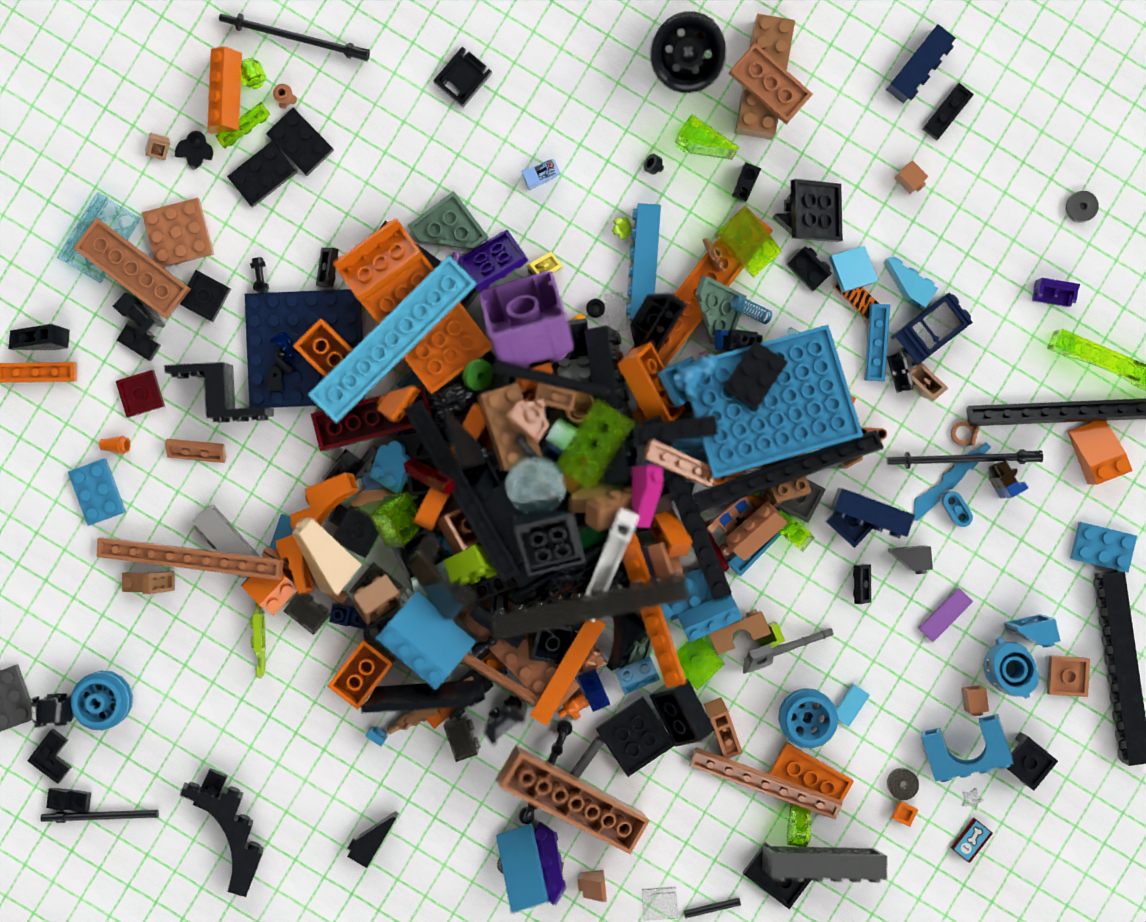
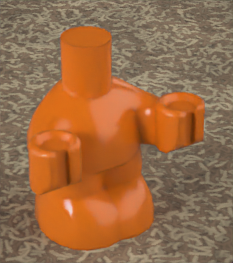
(574, 705)

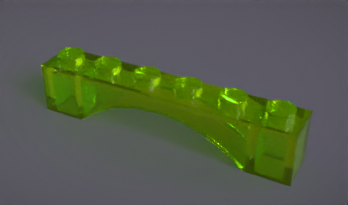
(1082, 349)

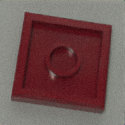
(140, 393)

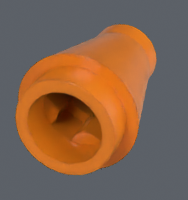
(115, 444)

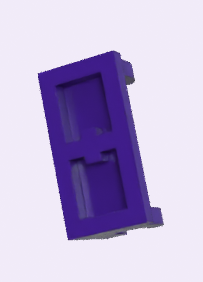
(1055, 292)

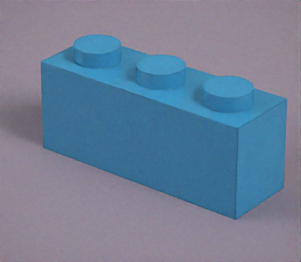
(709, 617)

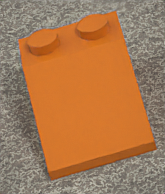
(1099, 452)

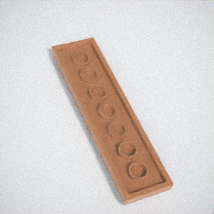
(531, 673)

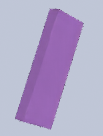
(945, 615)

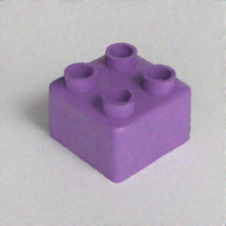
(527, 320)

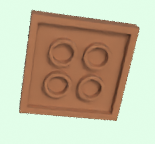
(178, 233)

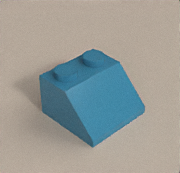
(1036, 629)

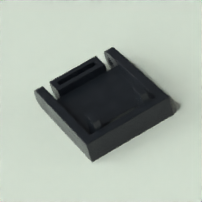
(464, 74)

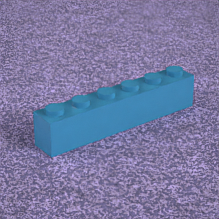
(644, 255)

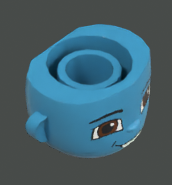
(1025, 674)

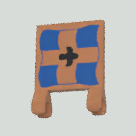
(730, 519)

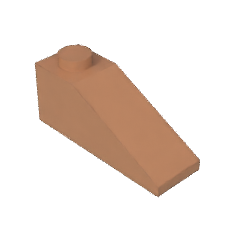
(723, 727)

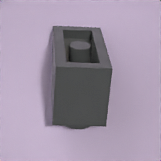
(914, 557)

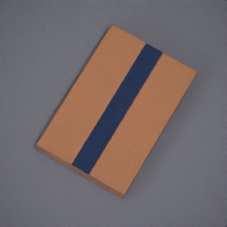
(657, 560)

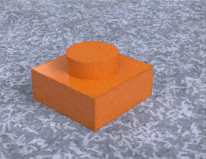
(904, 813)

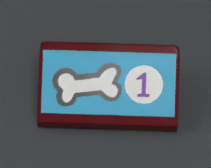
(971, 840)

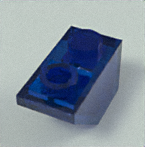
(594, 690)

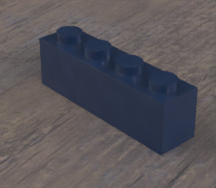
(920, 64)
(872, 512)

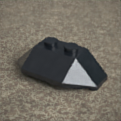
(656, 319)

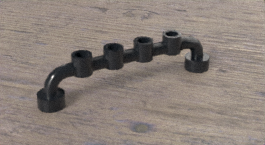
(564, 729)

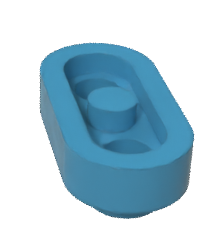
(956, 508)

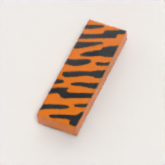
(858, 298)

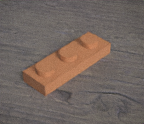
(195, 450)

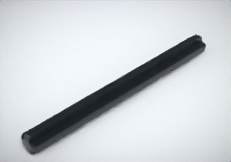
(550, 379)

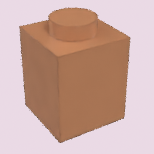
(911, 177)
(975, 700)

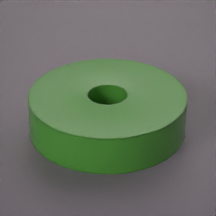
(471, 371)

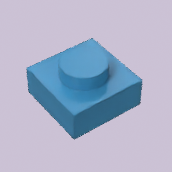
(377, 735)

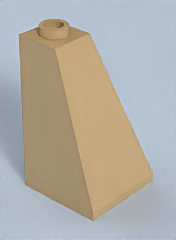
(325, 557)

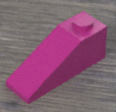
(646, 490)

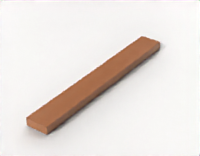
(766, 783)

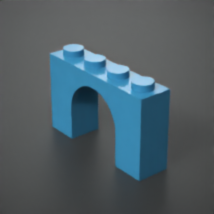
(946, 765)

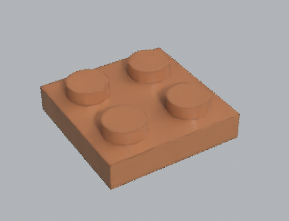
(1068, 676)

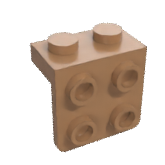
(787, 491)

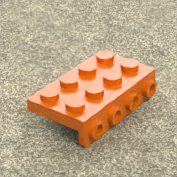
(377, 259)

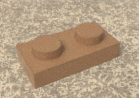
(556, 396)

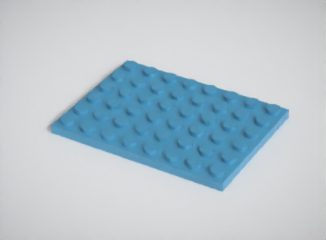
(800, 413)

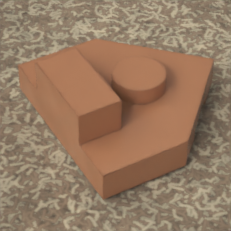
(528, 419)

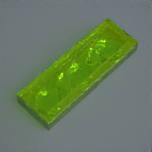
(246, 122)

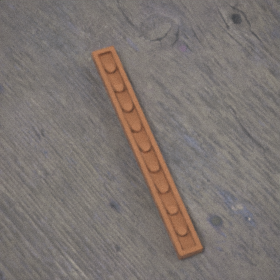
(190, 558)

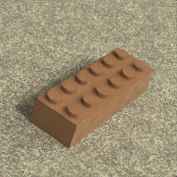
(775, 38)

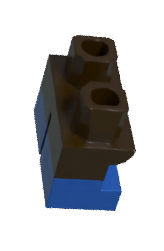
(1005, 481)

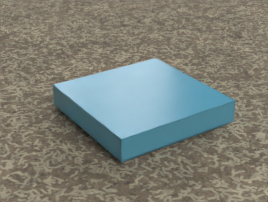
(853, 269)

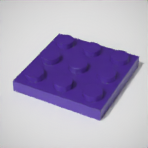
(493, 260)

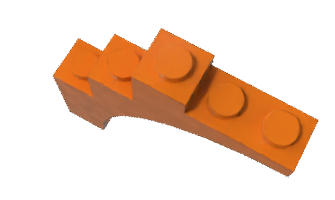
(322, 500)

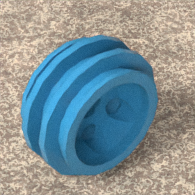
(86, 708)
(825, 729)

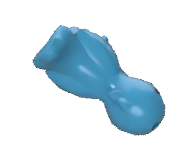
(690, 375)

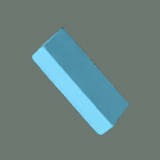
(851, 704)

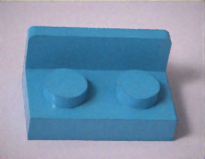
(637, 675)

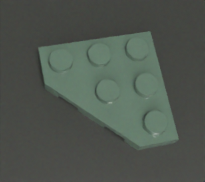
(449, 225)
(715, 307)

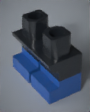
(735, 339)

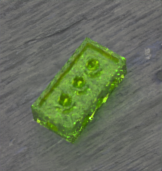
(607, 444)

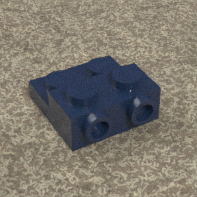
(849, 530)

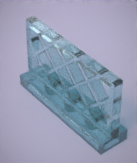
(94, 210)

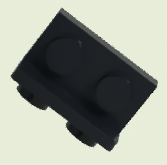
(809, 268)

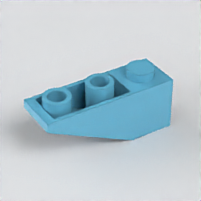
(911, 285)

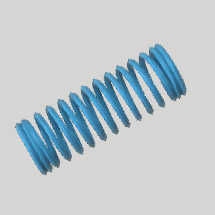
(756, 305)

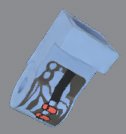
(540, 174)

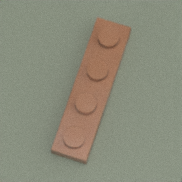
(678, 463)

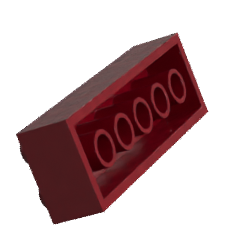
(361, 423)

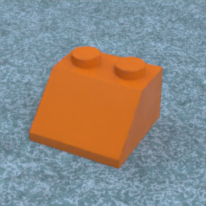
(270, 593)

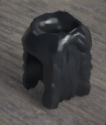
(455, 398)

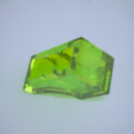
(796, 533)
(799, 826)

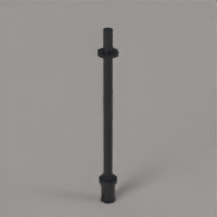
(349, 49)
(1021, 457)

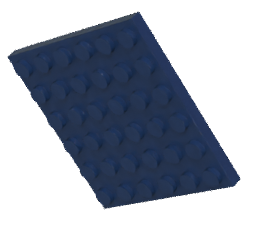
(295, 315)

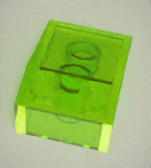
(701, 139)
(748, 241)

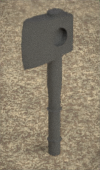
(763, 656)

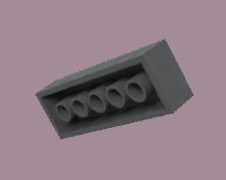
(824, 862)

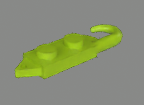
(258, 640)

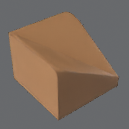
(157, 146)

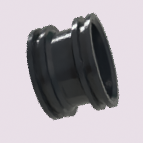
(709, 68)

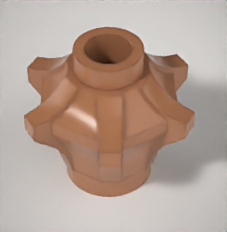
(593, 661)

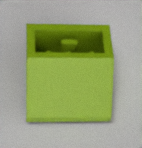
(469, 566)

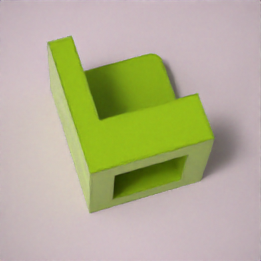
(776, 636)

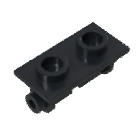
(900, 372)

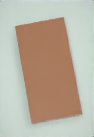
(770, 83)

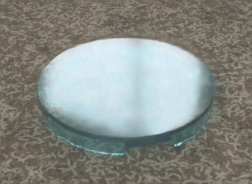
(535, 485)

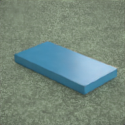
(522, 868)

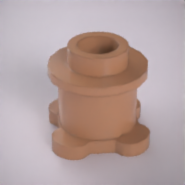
(286, 99)

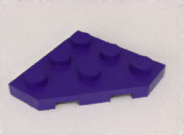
(550, 862)

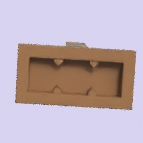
(148, 582)

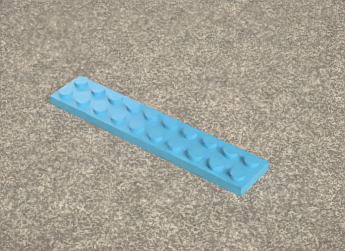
(392, 339)

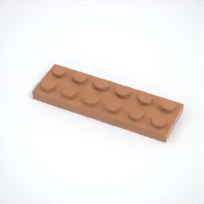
(132, 268)

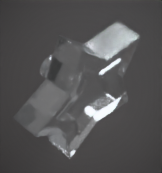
(971, 799)

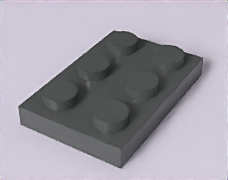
(14, 699)

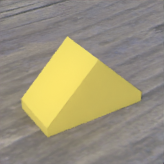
(545, 263)

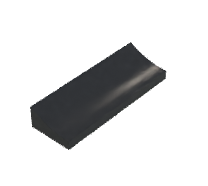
(424, 696)

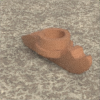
(714, 254)

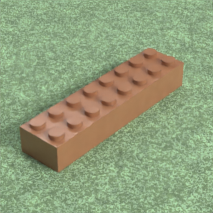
(572, 799)

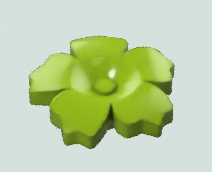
(622, 228)

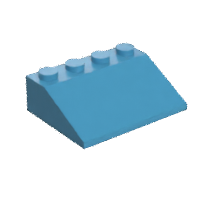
(426, 640)

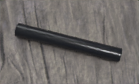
(712, 908)

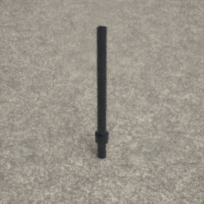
(63, 816)

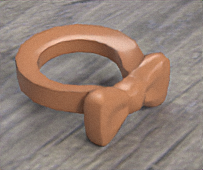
(972, 440)

